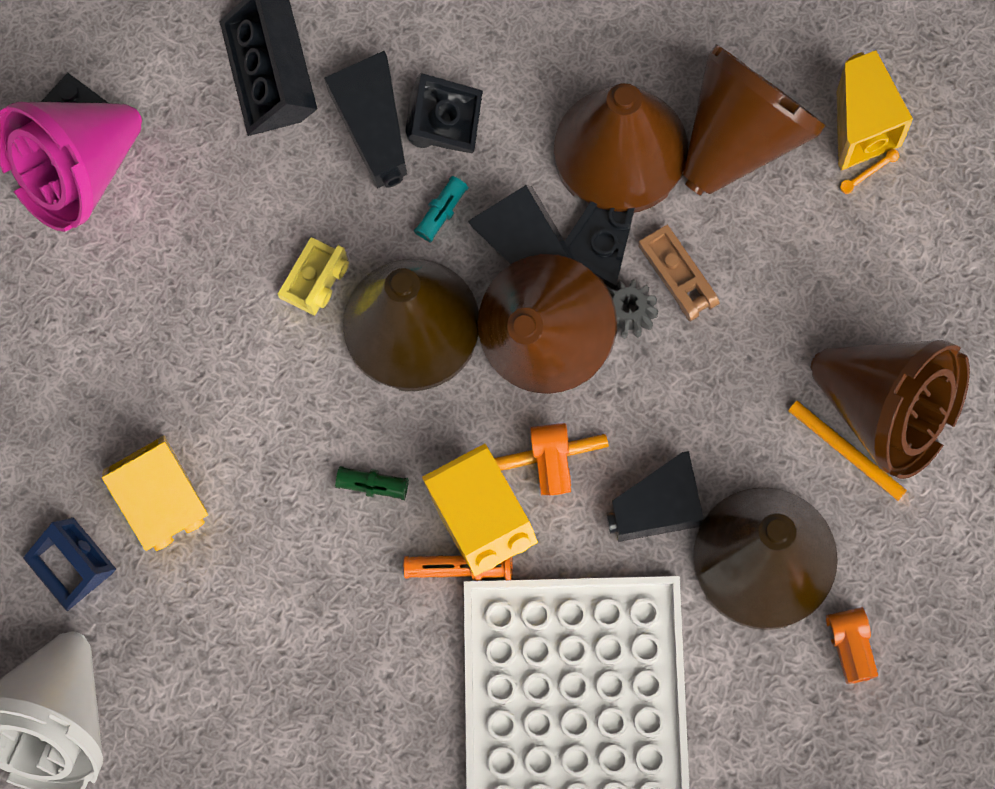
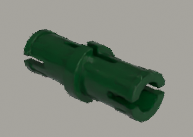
(372, 483)

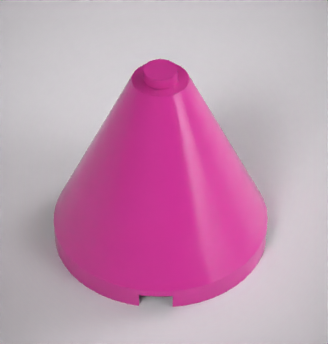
(65, 155)

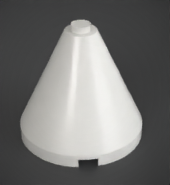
(51, 718)

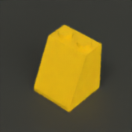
(868, 111)
(155, 494)
(479, 510)

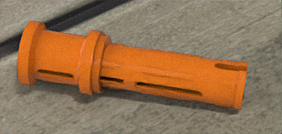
(416, 568)

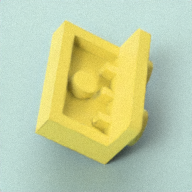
(313, 276)

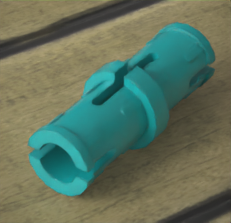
(452, 194)

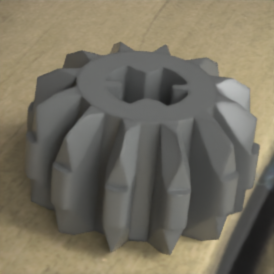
(643, 308)

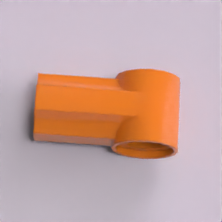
(551, 449)
(852, 638)

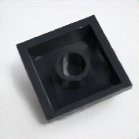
(443, 114)

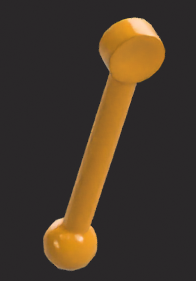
(891, 156)

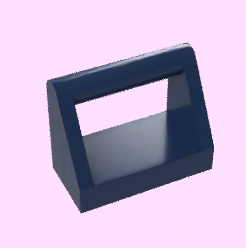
(79, 551)

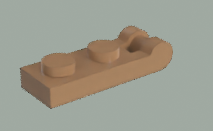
(678, 272)

